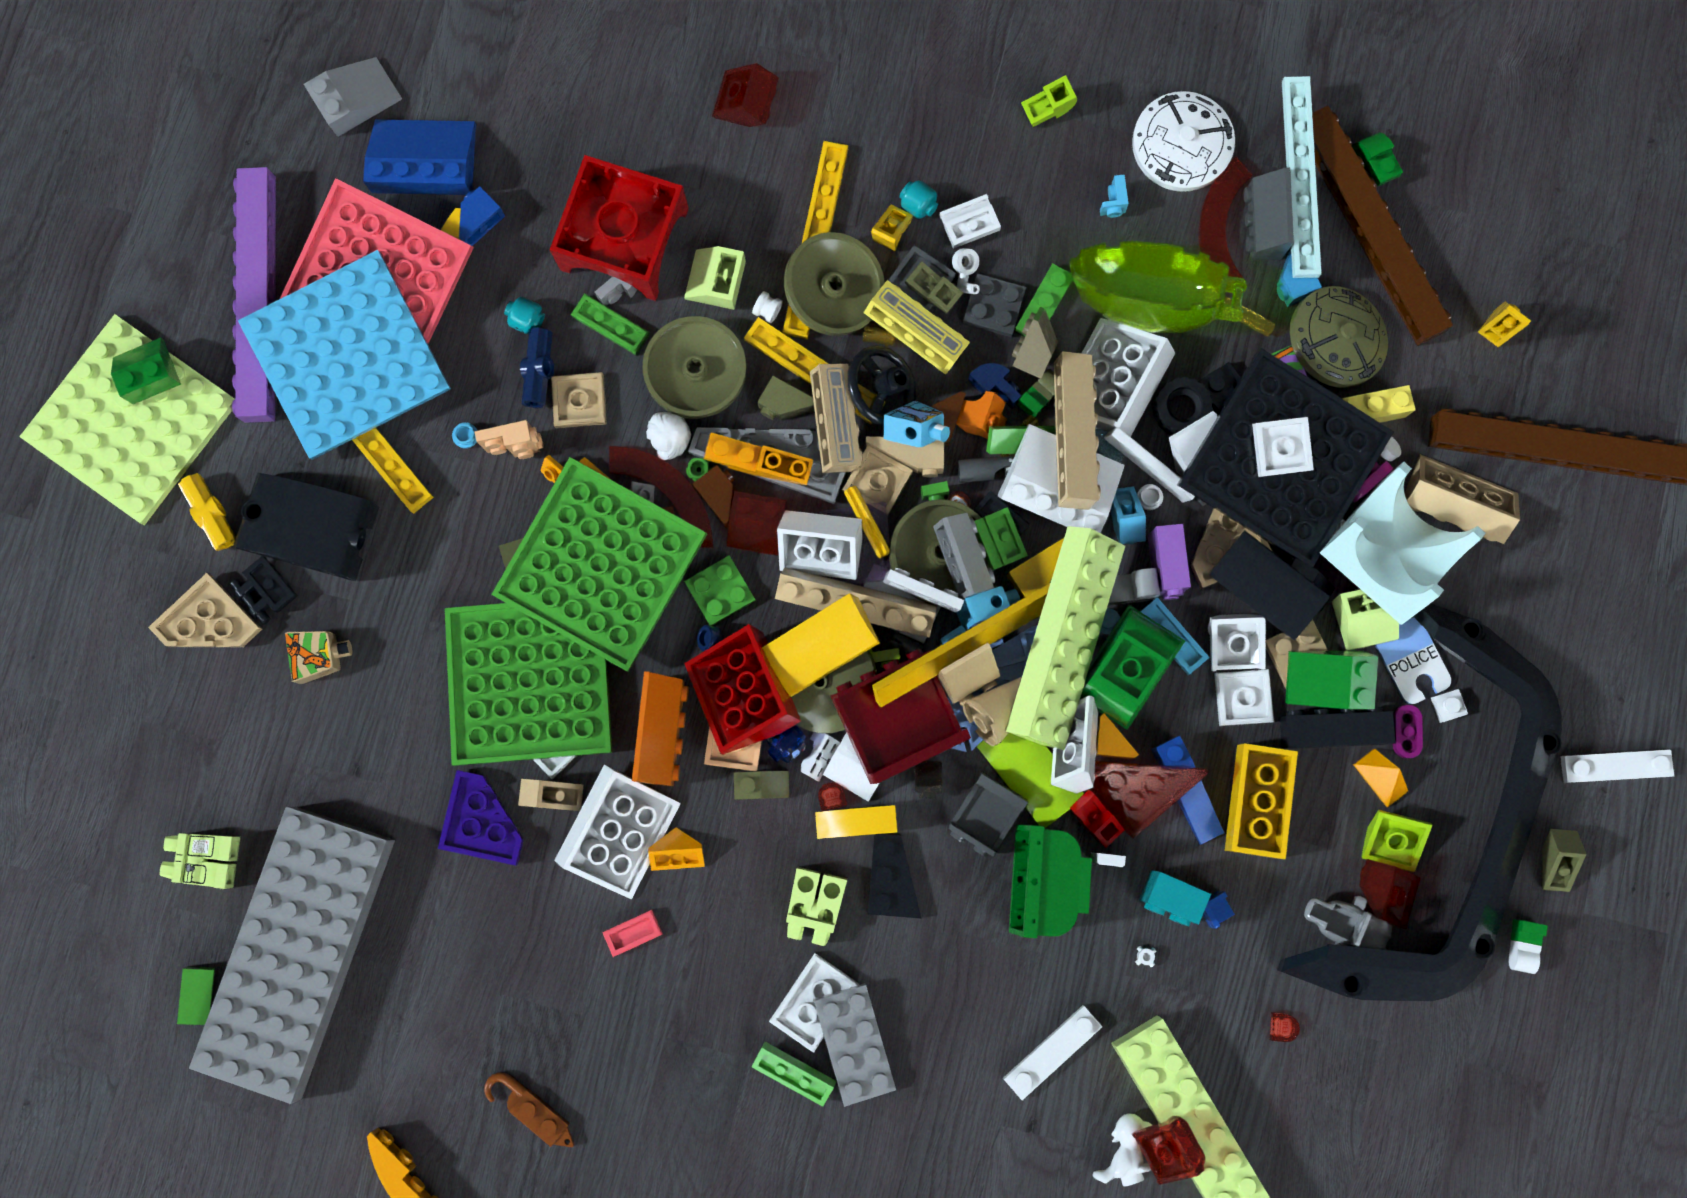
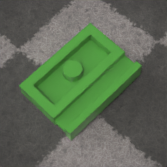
(1000, 539)

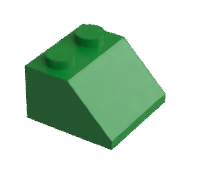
(144, 372)

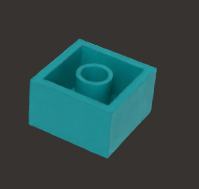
(1175, 897)

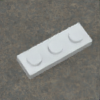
(923, 589)

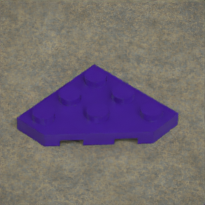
(479, 823)

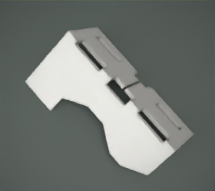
(819, 742)

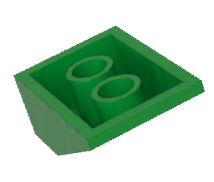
(1332, 679)

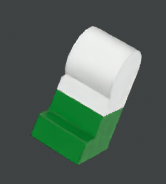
(1526, 946)

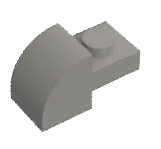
(611, 291)

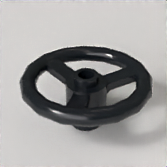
(883, 383)

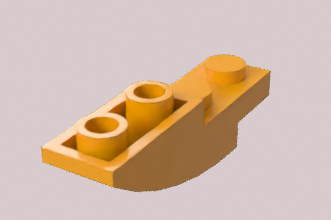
(758, 460)
(394, 1167)

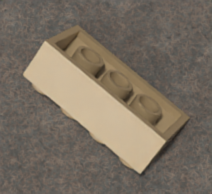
(1462, 499)

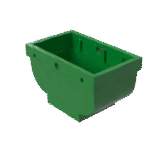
(1130, 665)
(1052, 885)

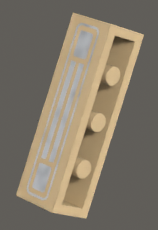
(835, 419)

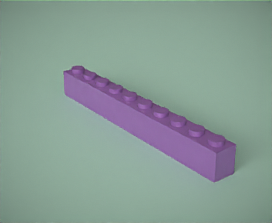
(253, 286)

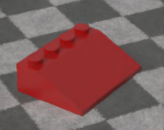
(741, 691)

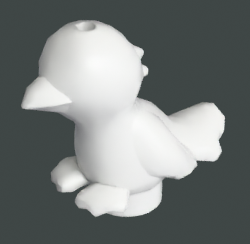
(1128, 1159)

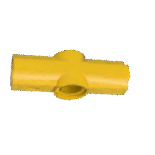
(207, 511)

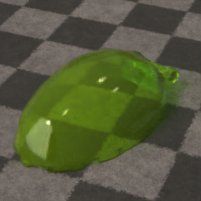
(1156, 286)

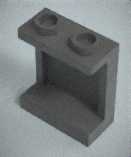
(986, 815)

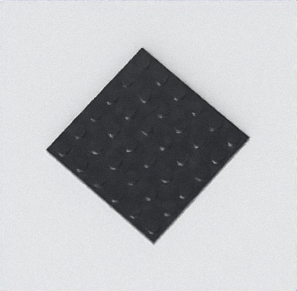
(1295, 508)

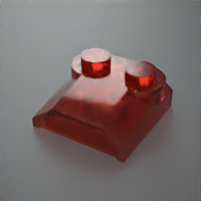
(1171, 1150)

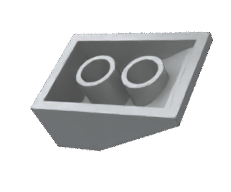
(352, 94)

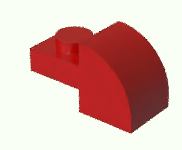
(1096, 819)

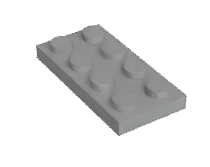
(854, 1044)

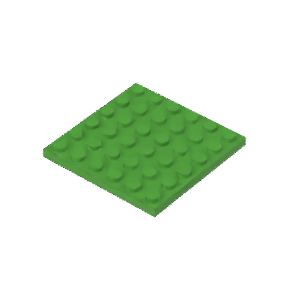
(599, 564)
(521, 689)

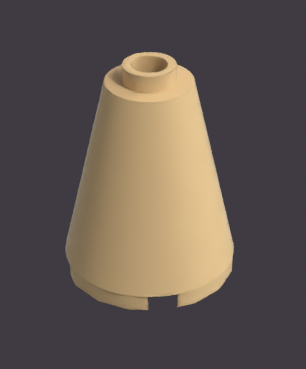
(992, 711)

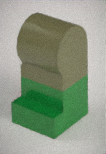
(1038, 395)

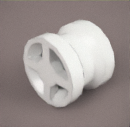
(767, 307)

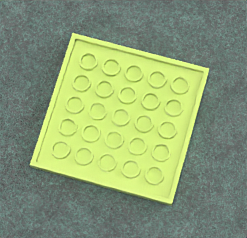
(120, 447)

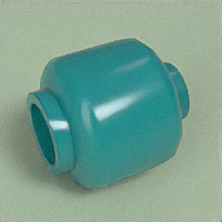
(918, 199)
(524, 315)

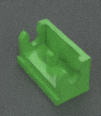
(195, 995)

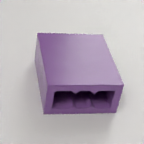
(1169, 557)

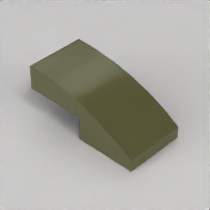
(933, 288)

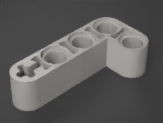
(1135, 587)

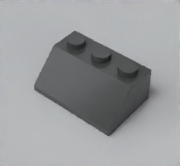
(1269, 215)

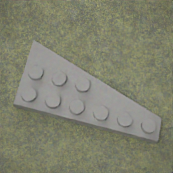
(795, 441)

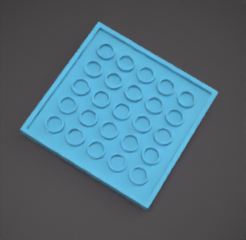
(344, 354)

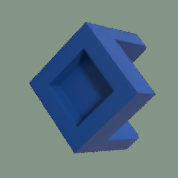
(1217, 909)

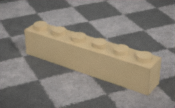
(1076, 431)
(879, 606)

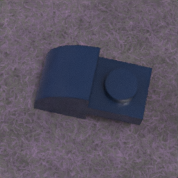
(993, 378)

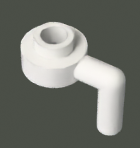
(969, 267)

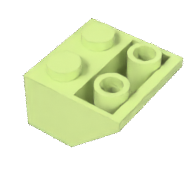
(716, 276)
(1363, 621)

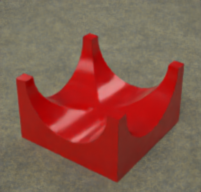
(618, 223)

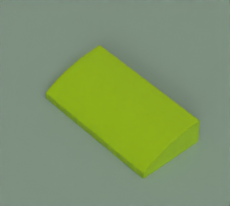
(1028, 771)

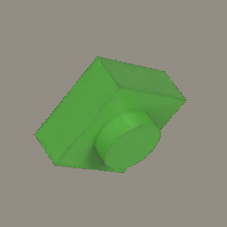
(935, 491)

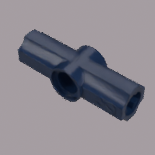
(537, 368)

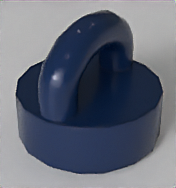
(708, 637)

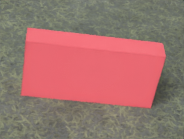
(632, 933)

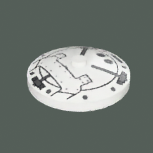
(1183, 141)

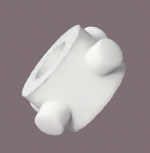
(1145, 956)

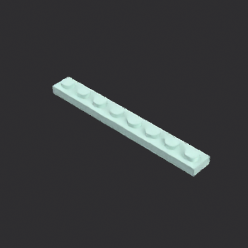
(1301, 160)

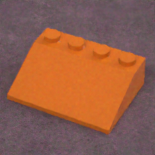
(659, 730)

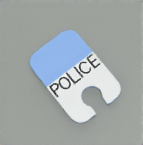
(1410, 657)

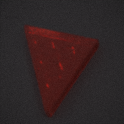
(1141, 791)

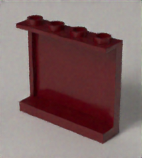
(902, 731)

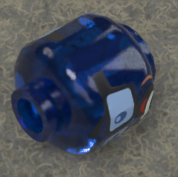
(787, 744)

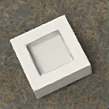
(1449, 705)

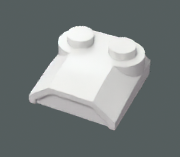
(1237, 641)

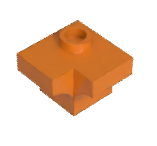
(980, 414)

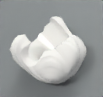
(668, 434)

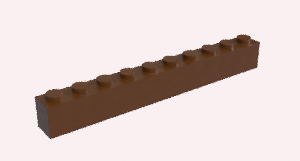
(1376, 230)
(1559, 446)

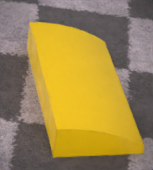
(821, 644)

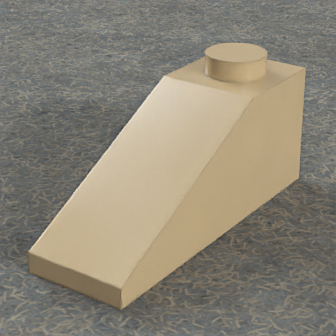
(924, 460)

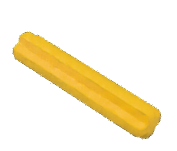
(868, 523)

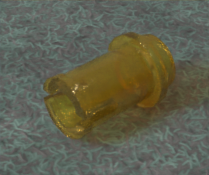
(878, 336)

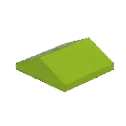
(1395, 840)

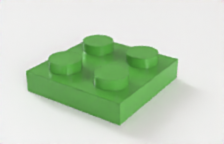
(720, 591)

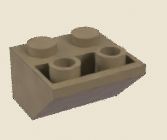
(1037, 347)

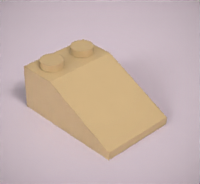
(969, 675)

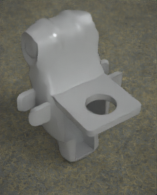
(1348, 923)

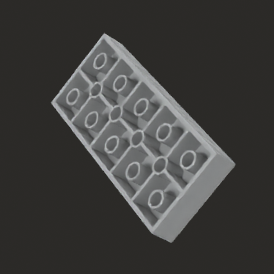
(292, 955)

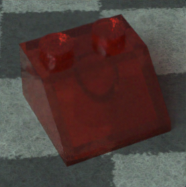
(746, 95)
(755, 523)

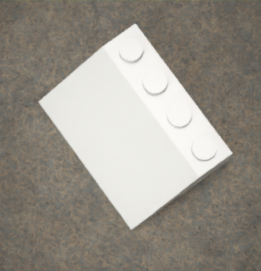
(1127, 372)
(1034, 483)
(615, 832)

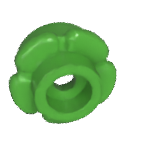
(697, 463)

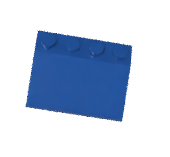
(420, 157)

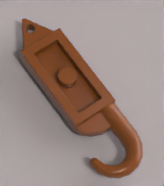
(532, 1111)

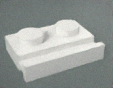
(970, 221)

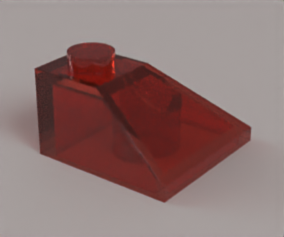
(1389, 891)

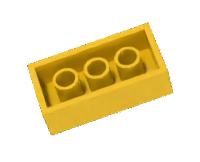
(1261, 801)

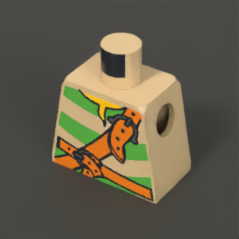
(314, 654)

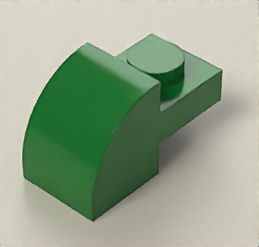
(1378, 158)

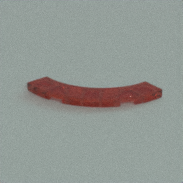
(1214, 214)
(667, 480)

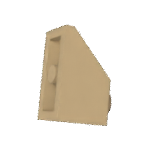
(550, 795)

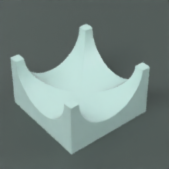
(1394, 551)

